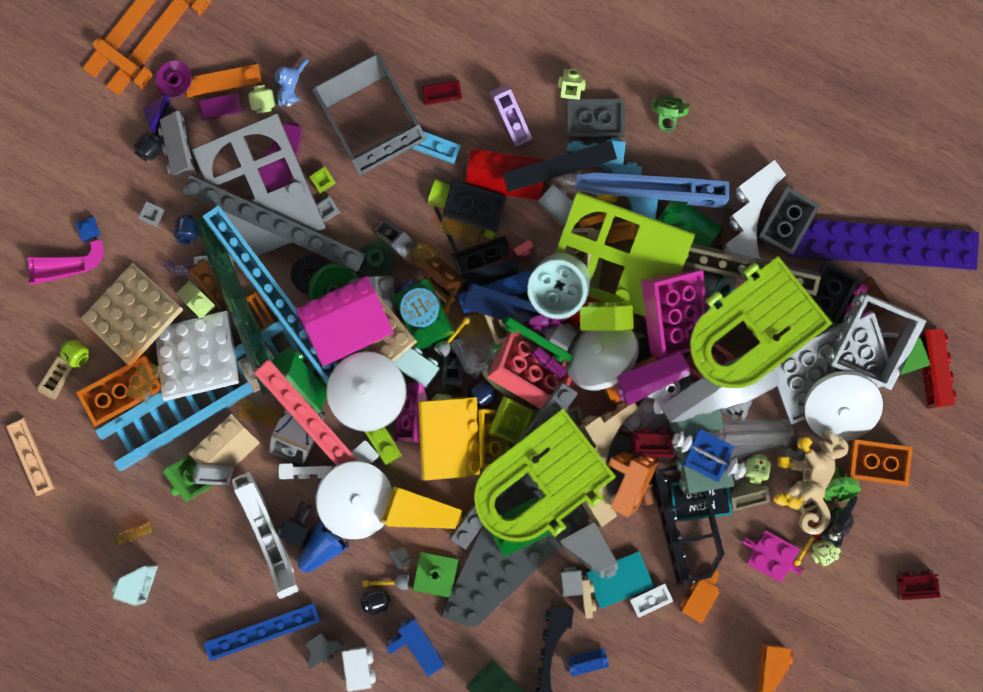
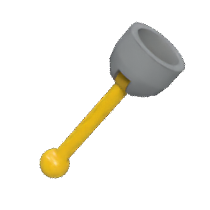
(443, 347)
(401, 582)

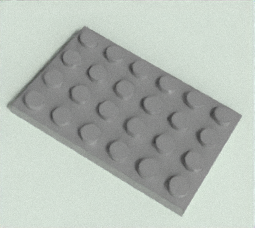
(809, 363)

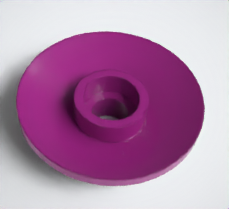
(168, 73)

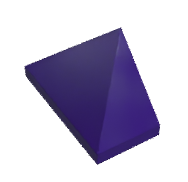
(156, 111)

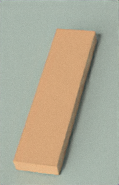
(30, 457)

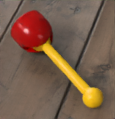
(797, 561)

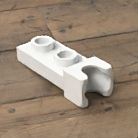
(288, 471)

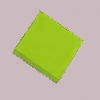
(511, 420)

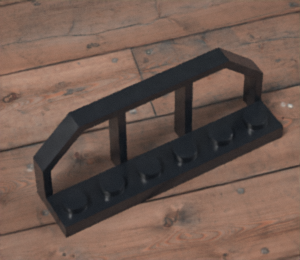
(673, 535)

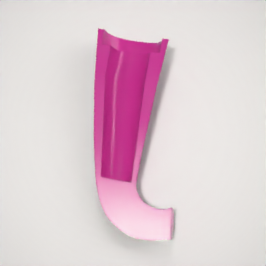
(60, 267)

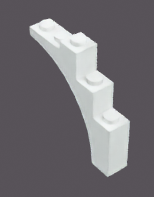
(745, 220)
(266, 533)

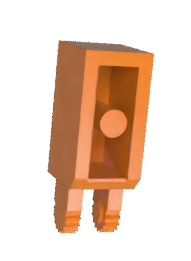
(701, 598)

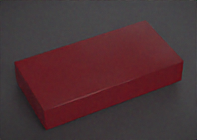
(442, 93)

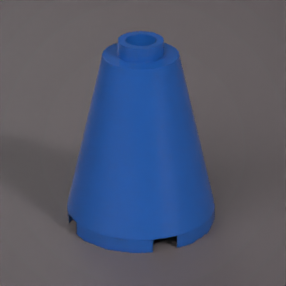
(320, 548)

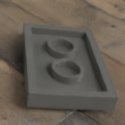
(595, 118)

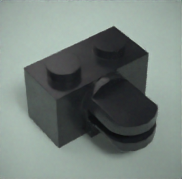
(296, 531)

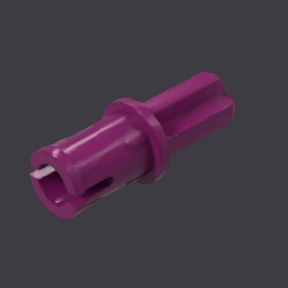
(548, 361)

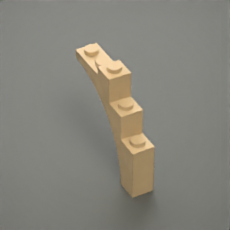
(600, 435)

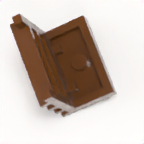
(445, 276)

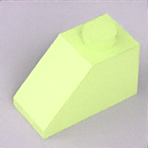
(196, 300)

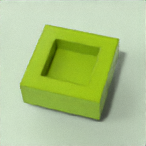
(322, 180)

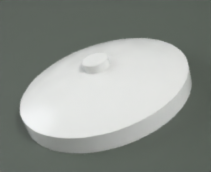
(601, 357)
(366, 391)
(843, 404)
(353, 499)

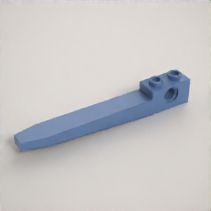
(689, 190)

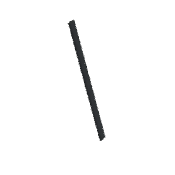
(449, 237)

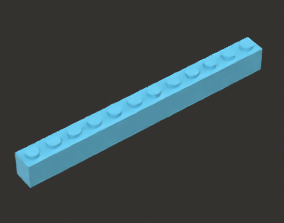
(264, 285)

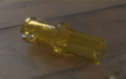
(133, 533)

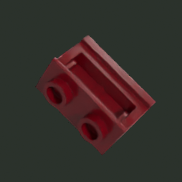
(652, 443)
(918, 586)

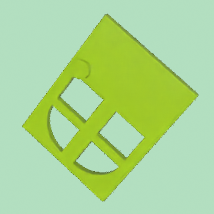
(655, 251)

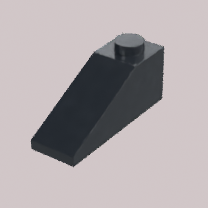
(452, 371)

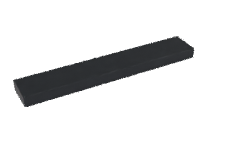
(559, 166)

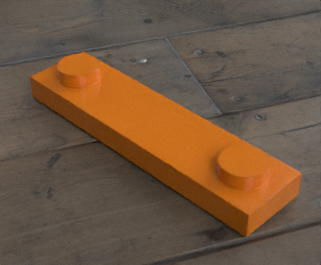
(224, 80)

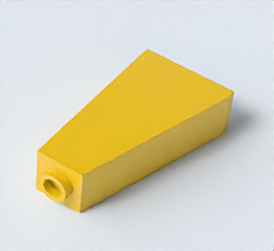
(413, 510)

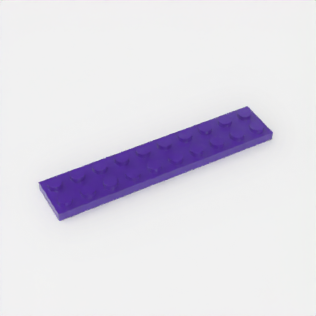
(889, 245)

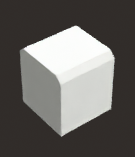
(365, 453)

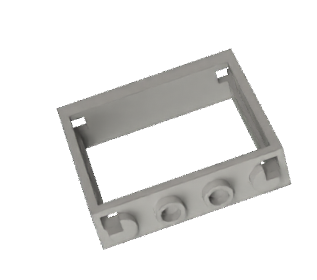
(900, 352)

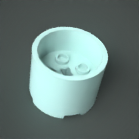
(552, 299)

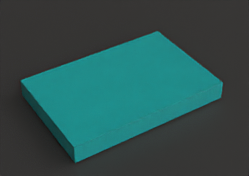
(628, 581)

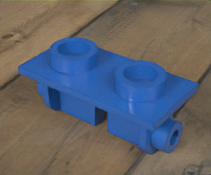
(588, 662)

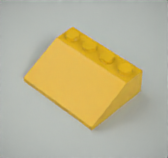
(449, 438)

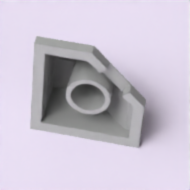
(560, 335)

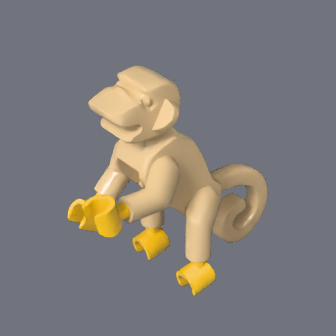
(817, 474)

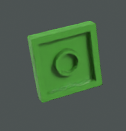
(181, 475)
(435, 574)

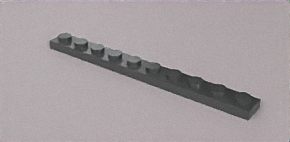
(274, 223)
(470, 523)

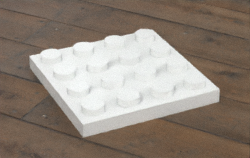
(197, 356)

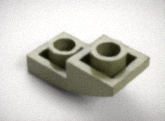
(497, 387)

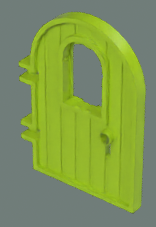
(767, 309)
(561, 474)

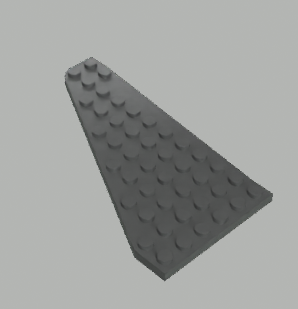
(489, 576)

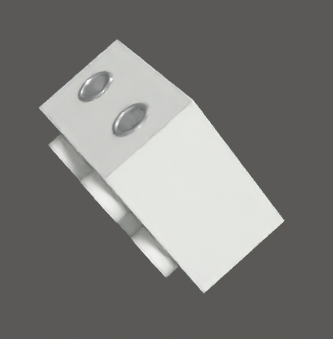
(358, 668)

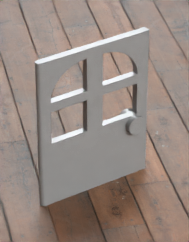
(291, 201)

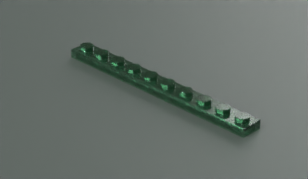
(234, 298)

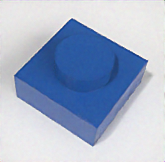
(88, 229)

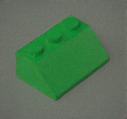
(691, 220)
(302, 377)

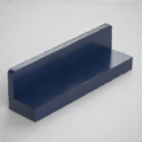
(498, 304)

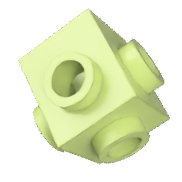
(571, 84)

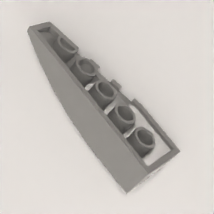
(707, 397)

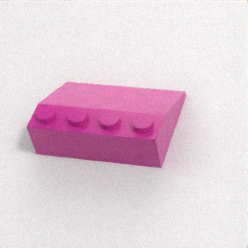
(672, 310)
(344, 321)

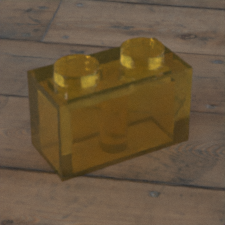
(143, 381)

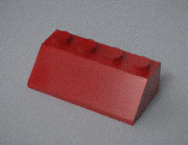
(486, 172)
(937, 375)

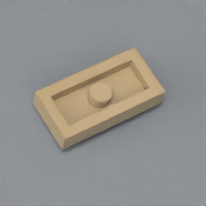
(588, 604)

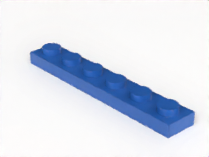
(262, 632)

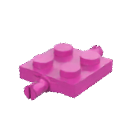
(772, 556)

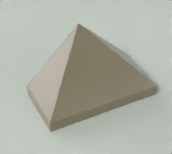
(749, 495)

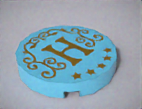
(419, 307)

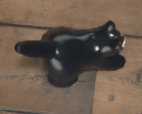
(840, 523)

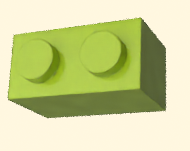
(384, 445)

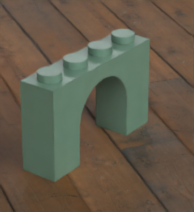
(691, 480)

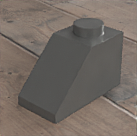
(394, 238)

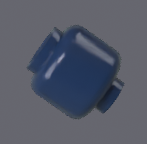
(185, 229)
(483, 392)

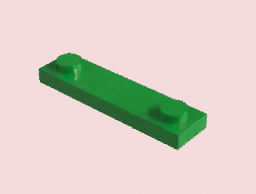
(513, 326)

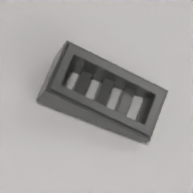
(400, 557)

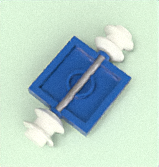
(708, 455)

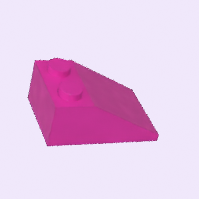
(407, 422)

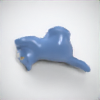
(287, 79)

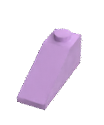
(510, 115)

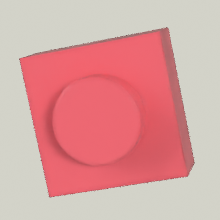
(523, 250)

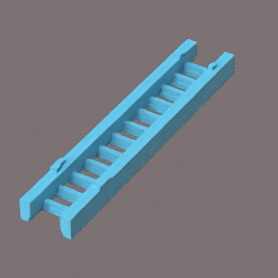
(185, 425)

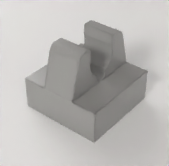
(151, 214)

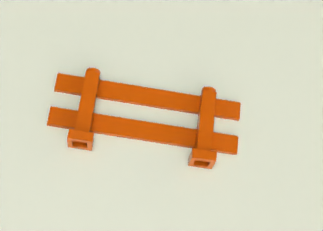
(131, 67)

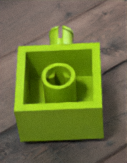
(606, 316)

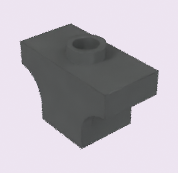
(322, 649)

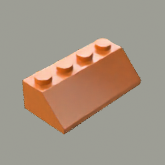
(107, 396)

